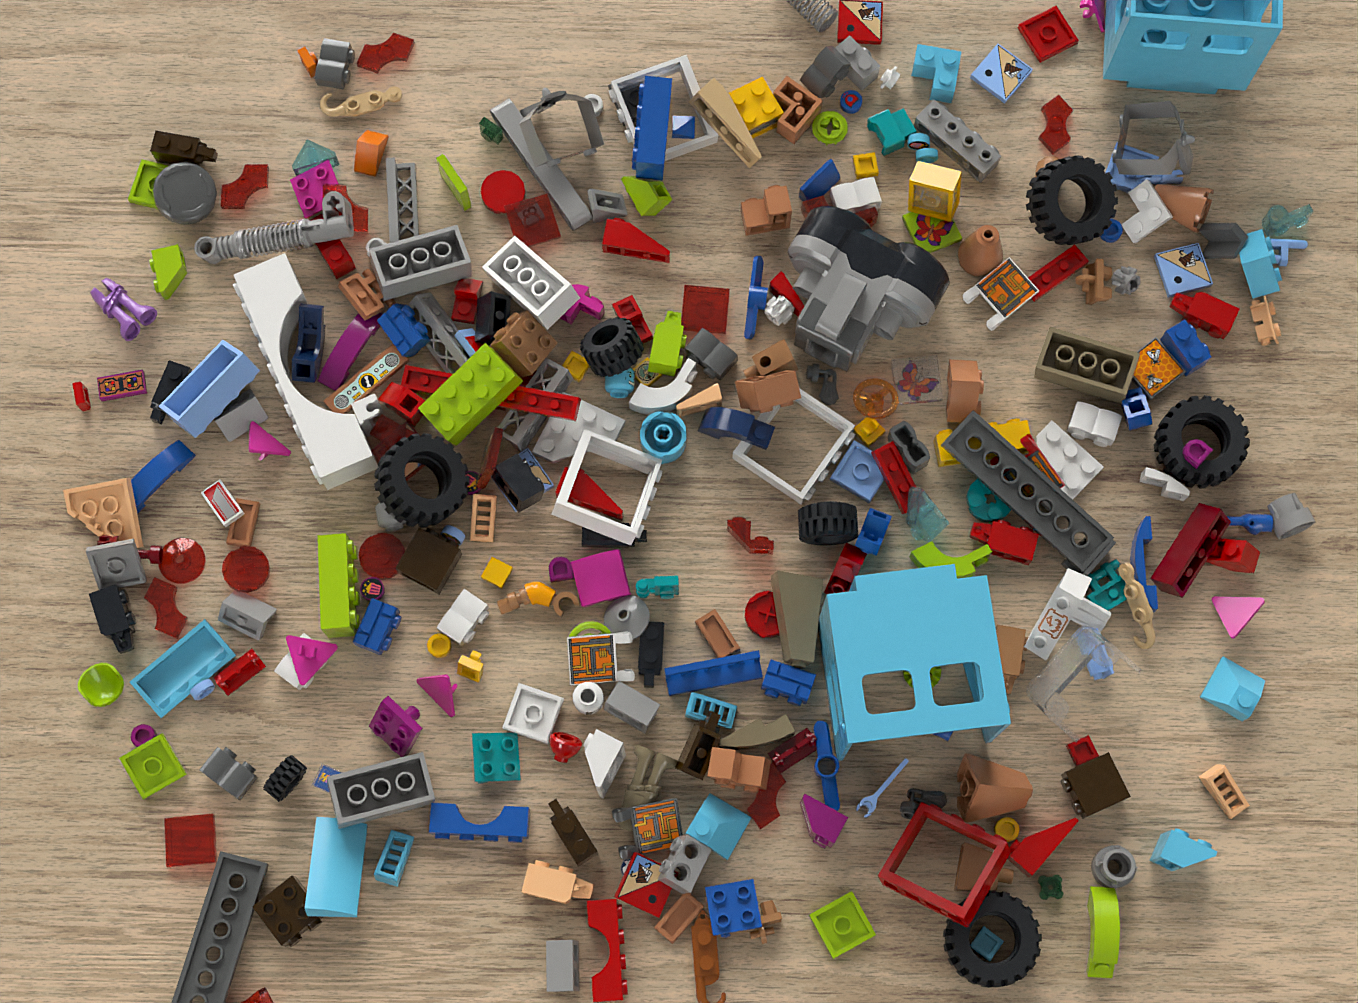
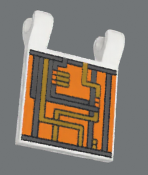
(1004, 290)
(594, 658)

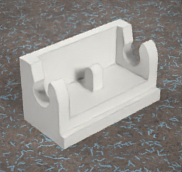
(365, 412)

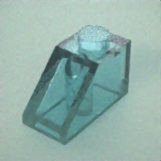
(923, 516)

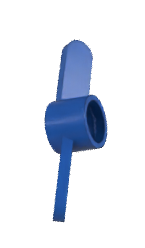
(756, 298)
(824, 750)

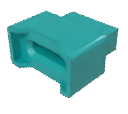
(891, 129)

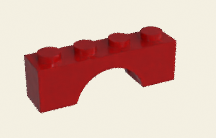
(608, 983)

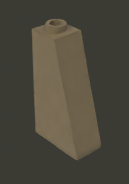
(797, 612)

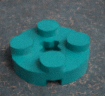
(979, 507)

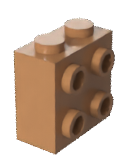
(523, 343)

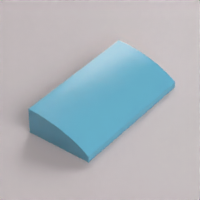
(182, 667)
(335, 869)

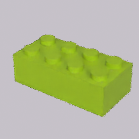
(470, 394)
(337, 585)

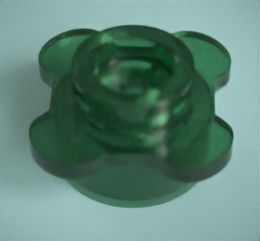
(1045, 892)

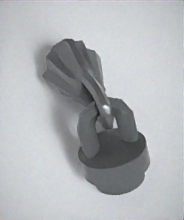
(829, 391)
(909, 808)

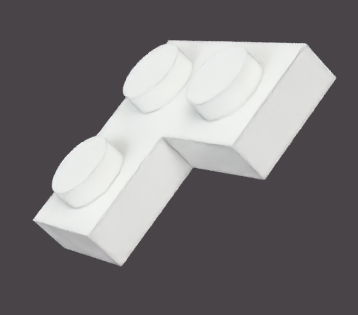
(1151, 212)

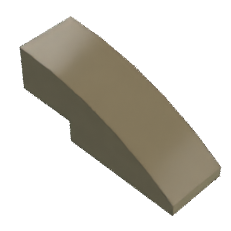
(758, 735)

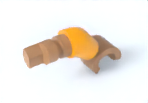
(535, 594)

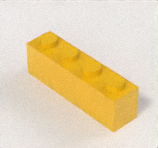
(1012, 431)

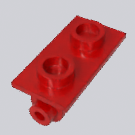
(239, 672)

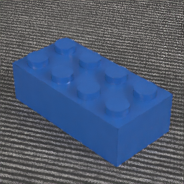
(652, 128)

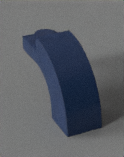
(310, 343)
(736, 424)

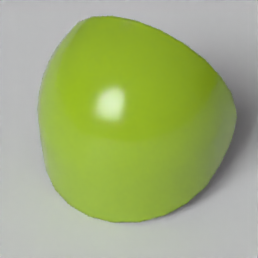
(101, 684)

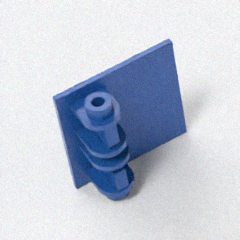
(733, 907)

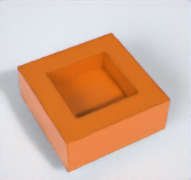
(308, 60)

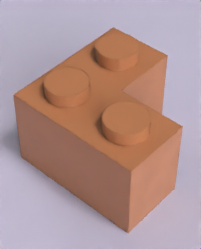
(799, 108)
(768, 213)
(964, 388)
(764, 392)
(735, 769)

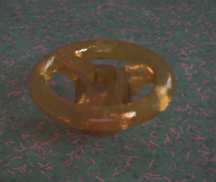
(875, 409)

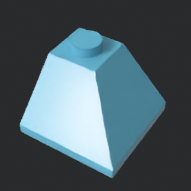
(1233, 689)
(718, 826)

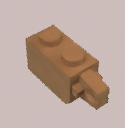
(1011, 647)

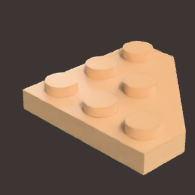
(106, 509)

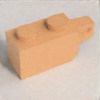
(555, 884)

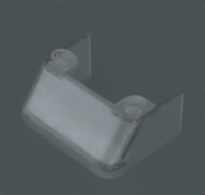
(1065, 666)

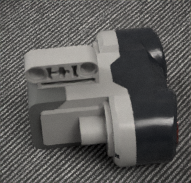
(858, 285)

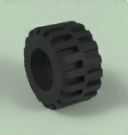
(611, 347)
(828, 523)

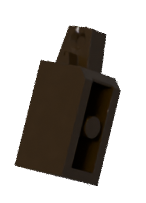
(178, 148)
(698, 747)
(572, 833)

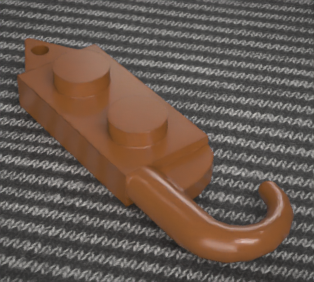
(705, 957)

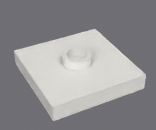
(533, 713)

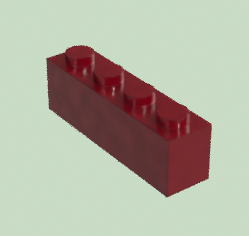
(1190, 550)

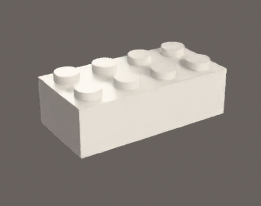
(531, 282)

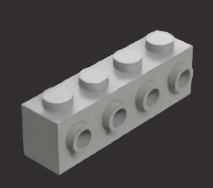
(957, 140)

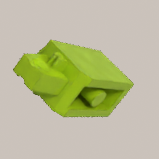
(666, 345)

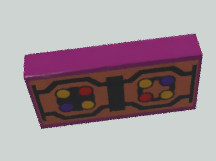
(122, 385)

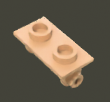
(1263, 312)

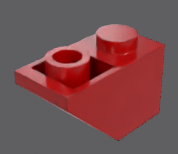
(402, 402)
(1235, 555)
(846, 569)

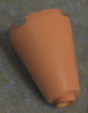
(1186, 204)
(981, 251)

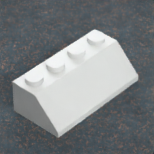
(604, 758)

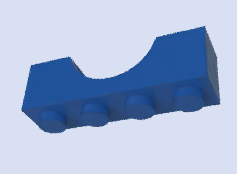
(510, 824)

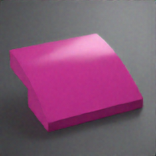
(600, 578)

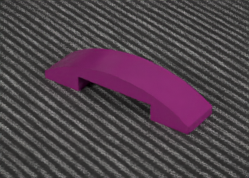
(347, 350)

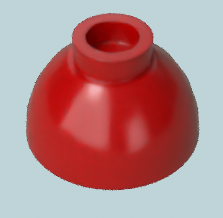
(564, 746)

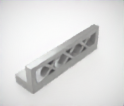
(394, 201)
(442, 331)
(533, 422)

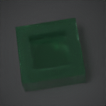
(490, 131)

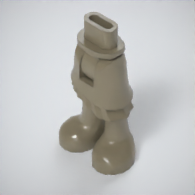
(642, 794)

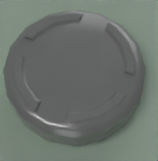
(184, 193)

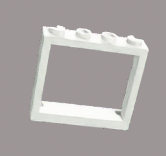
(664, 69)
(621, 454)
(821, 472)

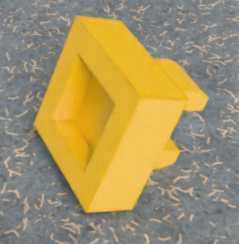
(869, 431)
(471, 667)

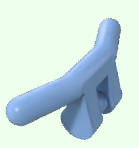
(1283, 245)

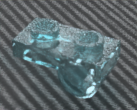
(1286, 220)

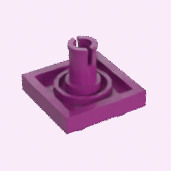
(396, 726)

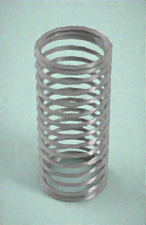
(834, 12)

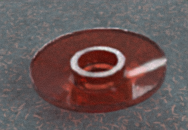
(189, 568)

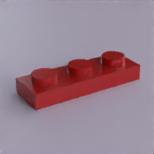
(1058, 271)
(894, 473)

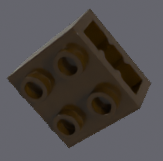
(429, 560)
(1094, 786)
(285, 912)

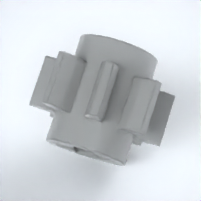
(1126, 280)

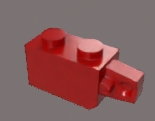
(1206, 313)
(1007, 541)

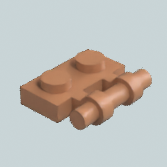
(361, 296)

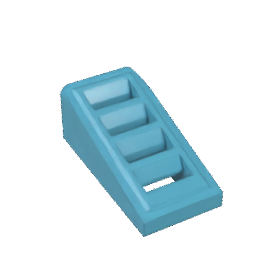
(714, 702)
(398, 870)

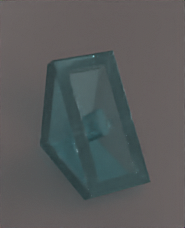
(311, 156)

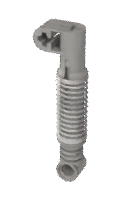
(284, 237)

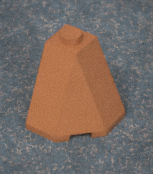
(990, 789)

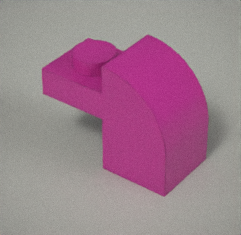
(591, 305)

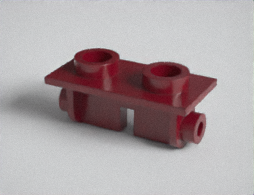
(793, 750)

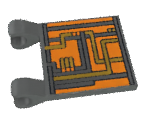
(653, 826)

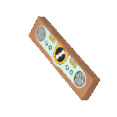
(366, 380)

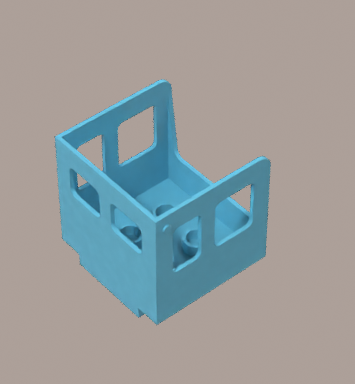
(1188, 43)
(911, 625)

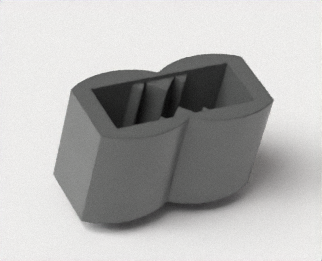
(334, 64)
(825, 72)
(711, 354)
(911, 450)
(229, 773)

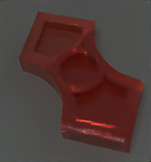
(394, 49)
(1055, 134)
(252, 179)
(359, 213)
(169, 618)
(764, 807)

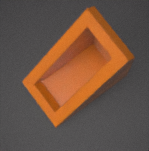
(369, 152)

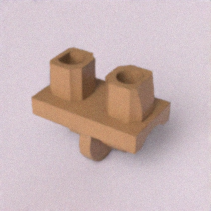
(1093, 282)
(769, 917)

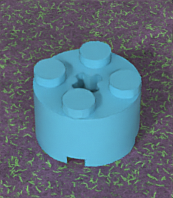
(666, 425)

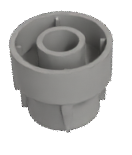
(1290, 516)
(1126, 864)

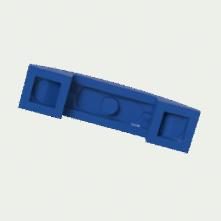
(159, 470)
(1143, 536)

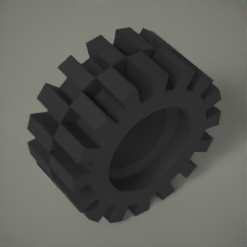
(285, 778)

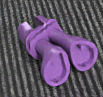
(112, 305)

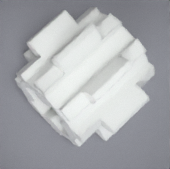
(779, 310)

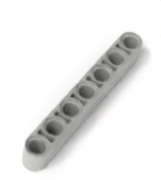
(549, 178)

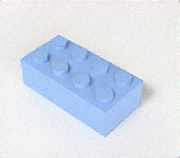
(209, 388)

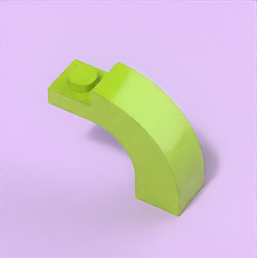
(1105, 932)

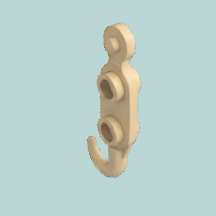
(361, 103)
(1139, 605)

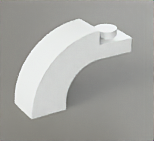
(651, 400)

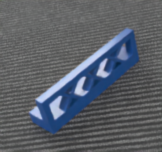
(713, 673)

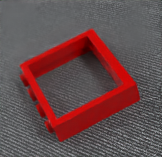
(966, 913)

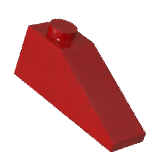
(627, 240)
(335, 255)
(590, 495)
(1036, 848)

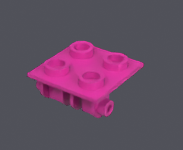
(309, 187)

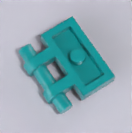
(659, 585)
(1110, 594)

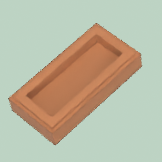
(243, 529)
(717, 634)
(679, 917)

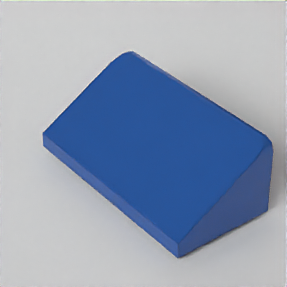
(820, 182)

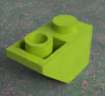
(647, 194)
(169, 269)

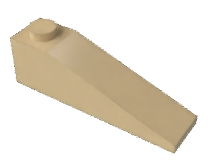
(722, 115)

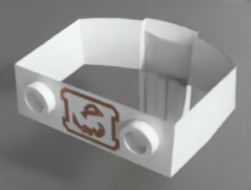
(1065, 605)

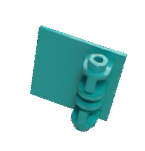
(496, 757)

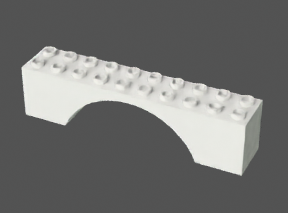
(330, 439)

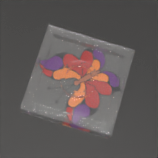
(917, 380)

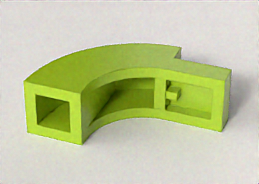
(930, 556)

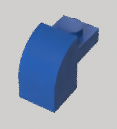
(1136, 409)
(873, 531)

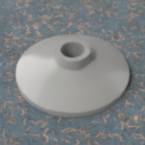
(636, 619)

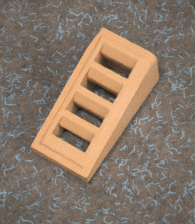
(700, 402)
(475, 508)
(1207, 780)

